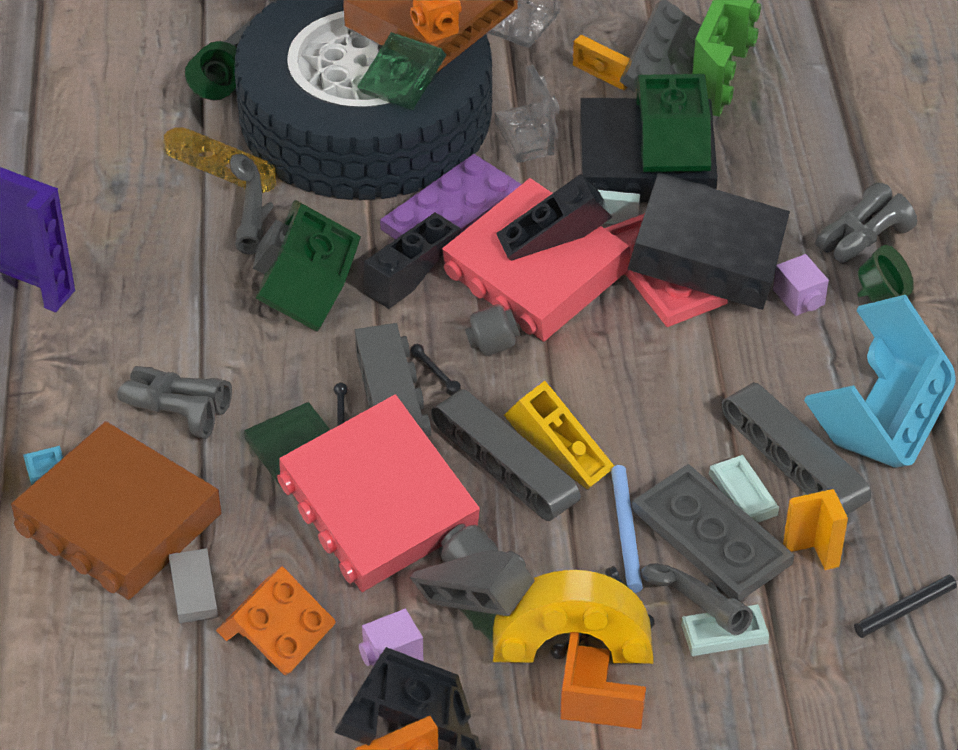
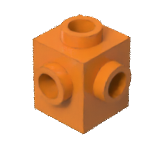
(436, 18)

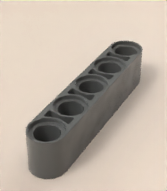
(794, 446)
(506, 455)

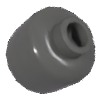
(492, 330)
(465, 541)

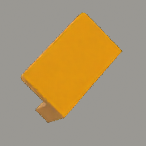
(599, 61)
(819, 523)

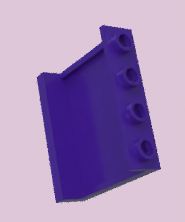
(34, 237)

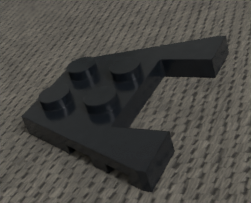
(406, 692)

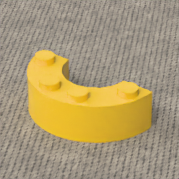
(575, 603)

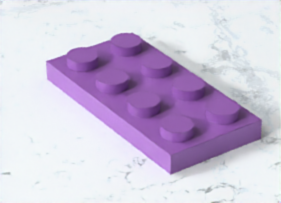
(458, 196)

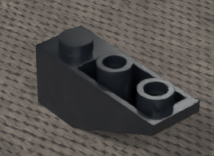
(558, 219)
(407, 260)

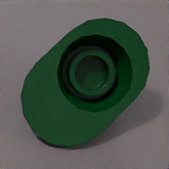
(212, 71)
(885, 275)

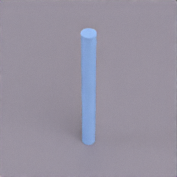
(626, 528)

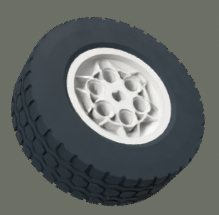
(324, 135)

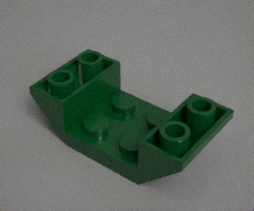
(674, 122)
(309, 266)

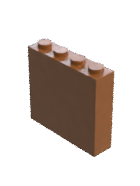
(381, 17)
(116, 510)

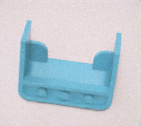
(906, 396)

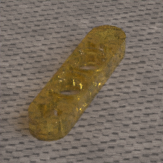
(187, 145)

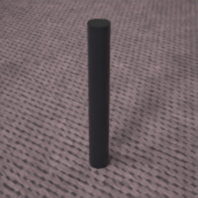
(905, 606)

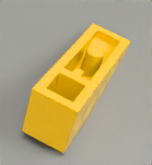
(558, 435)

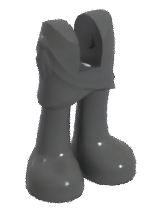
(851, 237)
(199, 403)

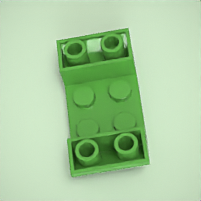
(723, 34)

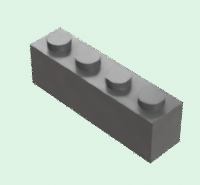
(386, 372)

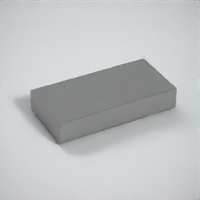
(193, 585)

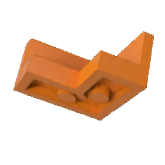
(589, 696)

